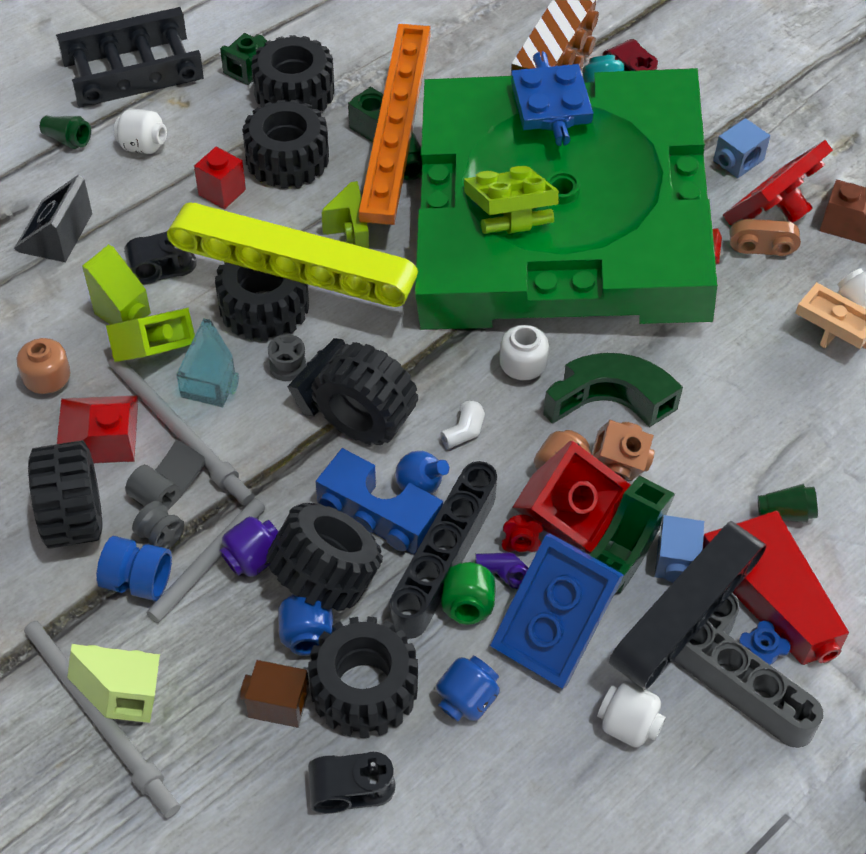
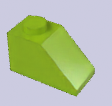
(114, 288)
(150, 334)

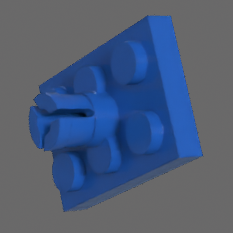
(556, 610)

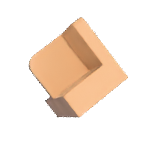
(834, 315)

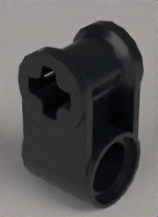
(156, 258)
(345, 784)

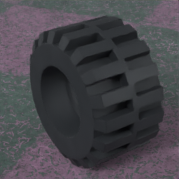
(293, 71)
(286, 143)
(259, 313)
(365, 393)
(65, 494)
(324, 556)
(356, 646)

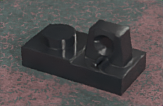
(301, 385)

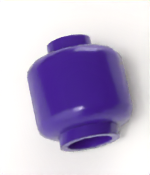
(247, 546)

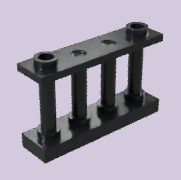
(127, 36)

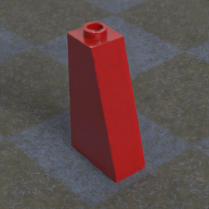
(789, 593)

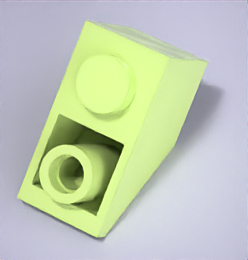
(115, 680)

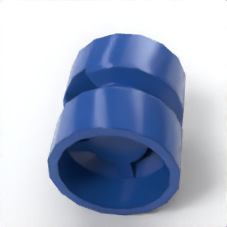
(127, 566)

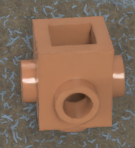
(624, 449)

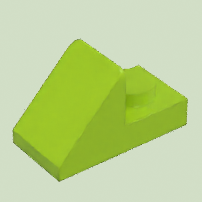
(343, 216)

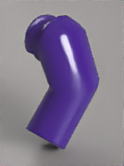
(505, 565)

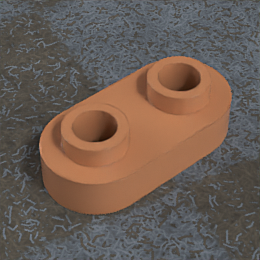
(765, 237)

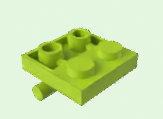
(514, 196)

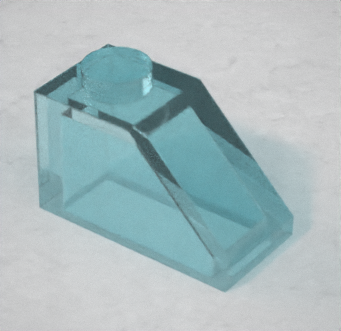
(207, 368)

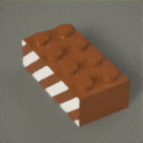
(562, 34)

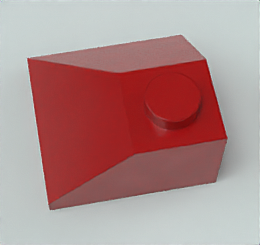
(104, 425)
(573, 497)

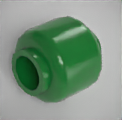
(468, 593)

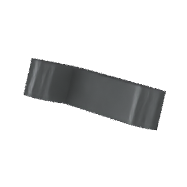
(750, 675)

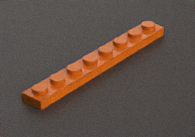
(395, 125)

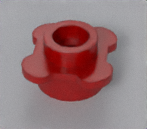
(522, 534)

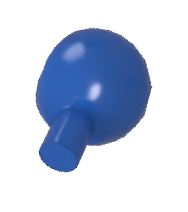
(421, 470)

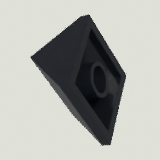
(57, 222)

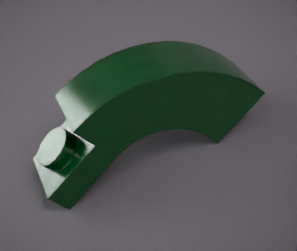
(633, 528)

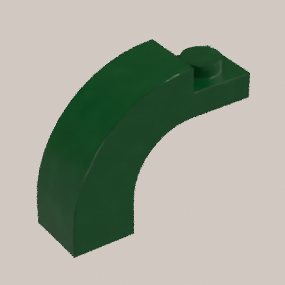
(614, 378)

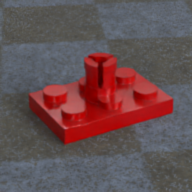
(782, 188)

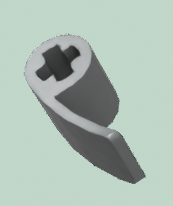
(169, 479)

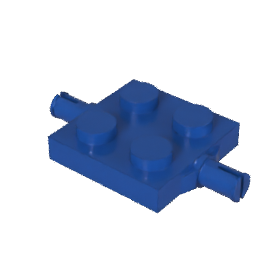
(551, 97)

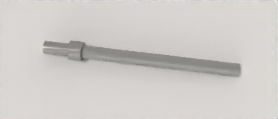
(221, 472)
(145, 775)

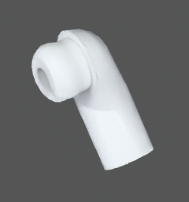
(468, 427)

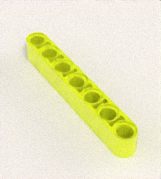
(293, 254)

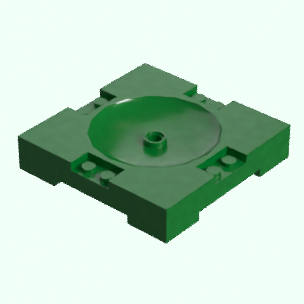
(627, 218)

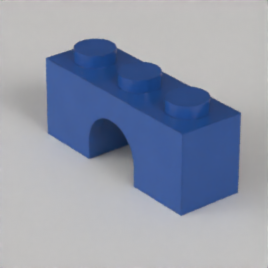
(399, 520)

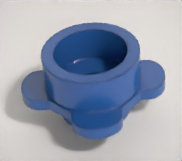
(765, 632)

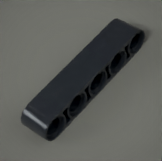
(435, 562)
(687, 605)

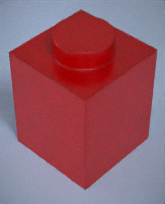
(220, 177)

